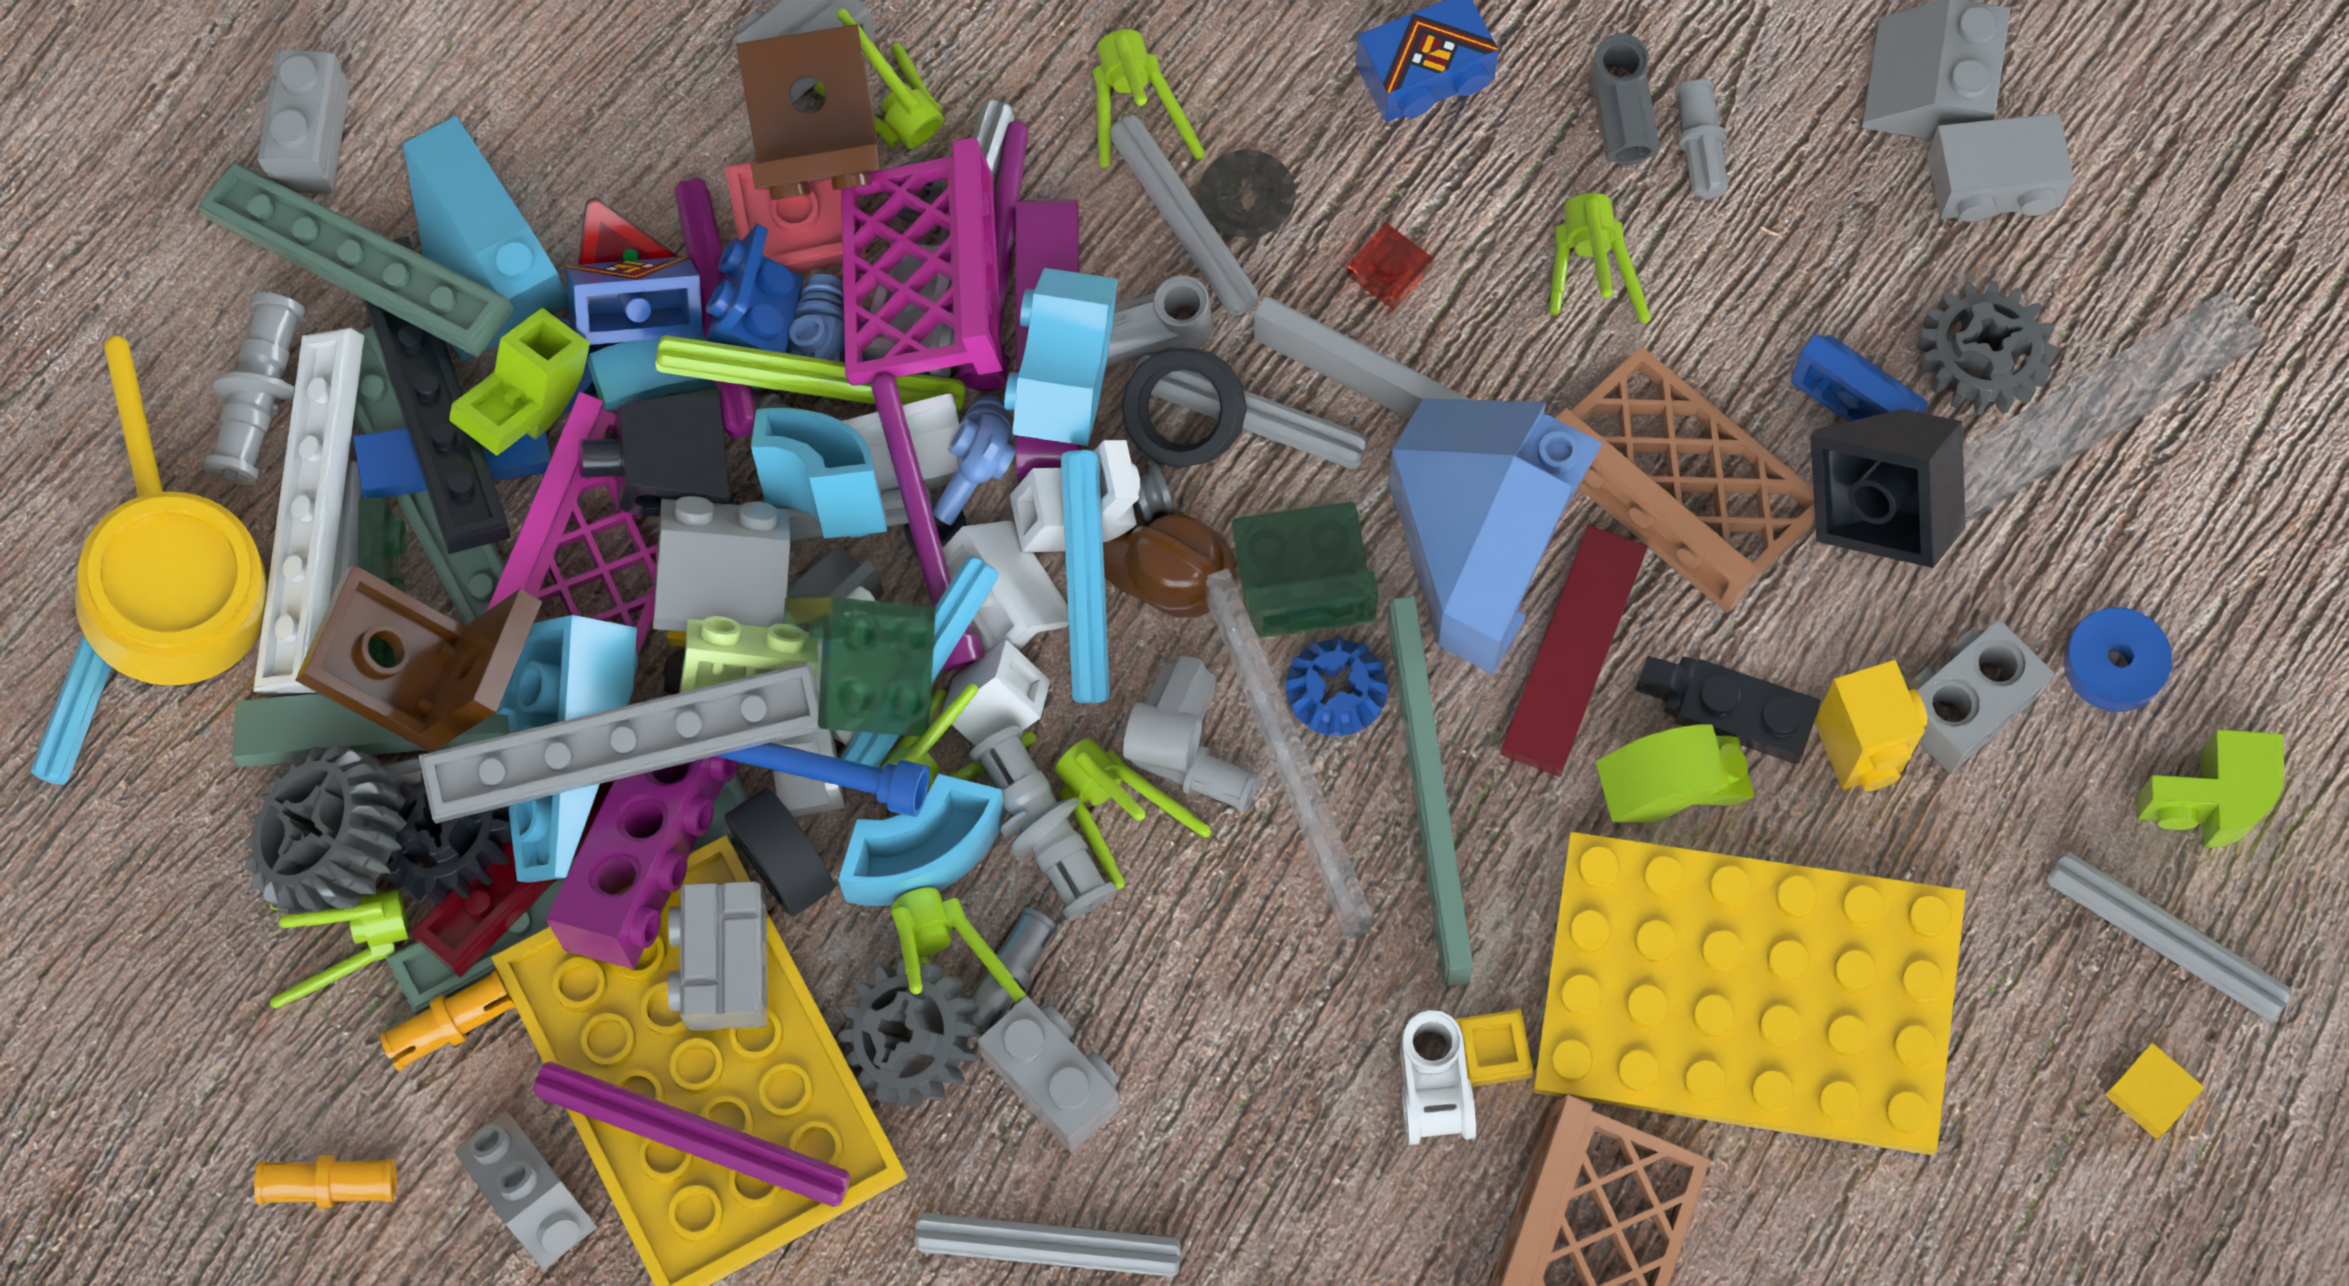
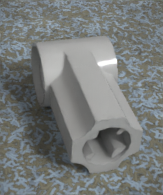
(1146, 324)
(1170, 722)

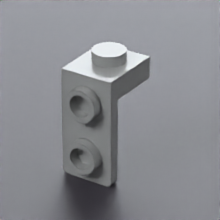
(524, 1190)

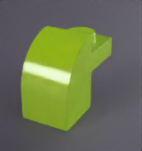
(531, 383)
(1673, 771)
(2236, 788)

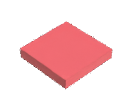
(801, 229)

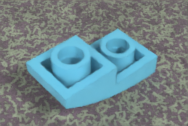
(629, 374)

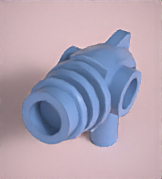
(818, 320)
(981, 453)

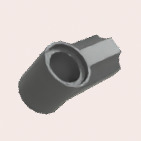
(1624, 102)

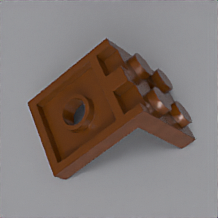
(819, 146)
(442, 671)

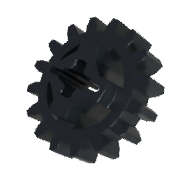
(458, 846)

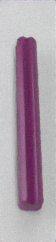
(705, 252)
(692, 1134)

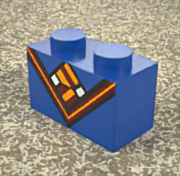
(1426, 58)
(634, 300)

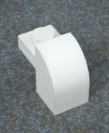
(1039, 500)

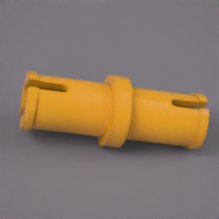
(446, 1021)
(325, 1181)

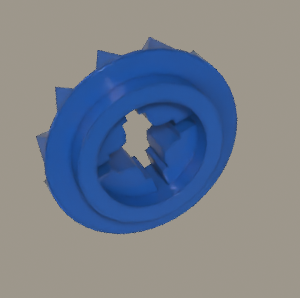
(1345, 712)

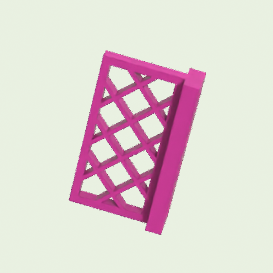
(972, 268)
(548, 520)

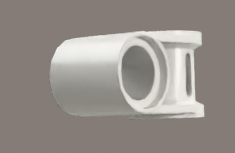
(1436, 1093)

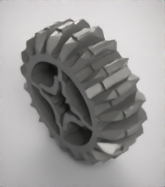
(325, 831)

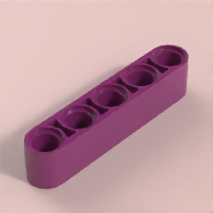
(1044, 239)

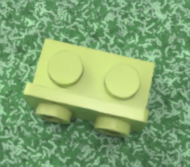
(727, 651)

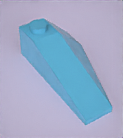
(475, 226)
(563, 673)

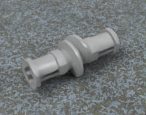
(252, 388)
(1042, 823)

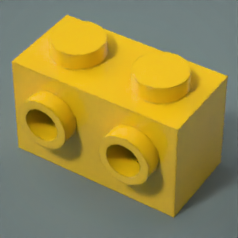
(1870, 726)

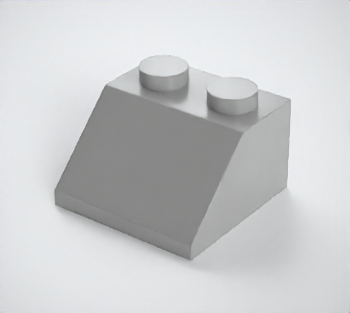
(1936, 67)
(720, 563)

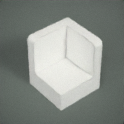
(1008, 693)
(803, 794)

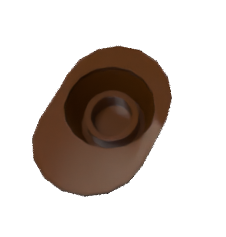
(1168, 562)

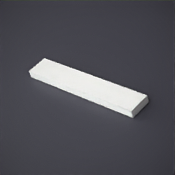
(308, 507)

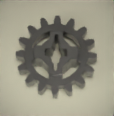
(1986, 347)
(891, 1056)

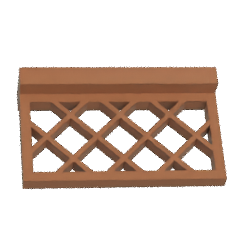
(1659, 518)
(1551, 1185)

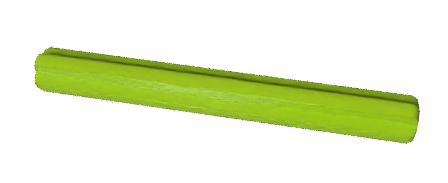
(788, 372)

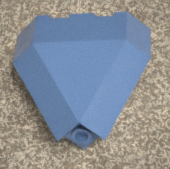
(1478, 510)

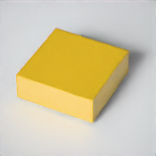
(1495, 1048)
(2154, 1091)

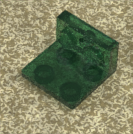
(1304, 570)
(871, 662)

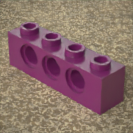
(617, 927)

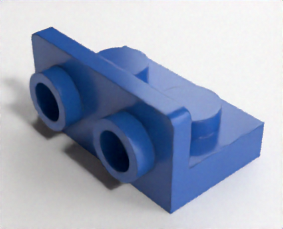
(755, 298)
(1850, 382)

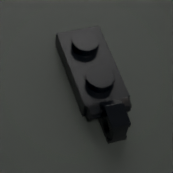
(1736, 704)

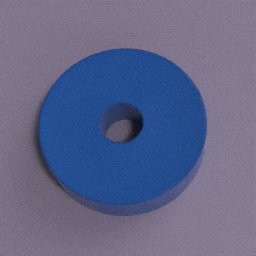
(2132, 636)

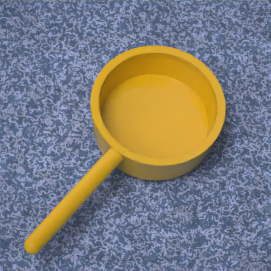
(168, 577)

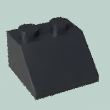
(1890, 485)

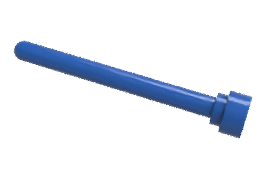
(899, 785)

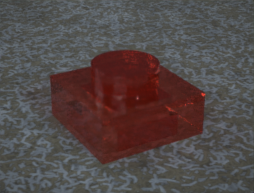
(1390, 266)

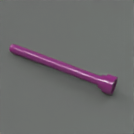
(1006, 195)
(919, 511)

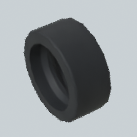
(1137, 414)
(779, 851)

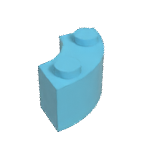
(1063, 356)
(819, 469)
(924, 850)

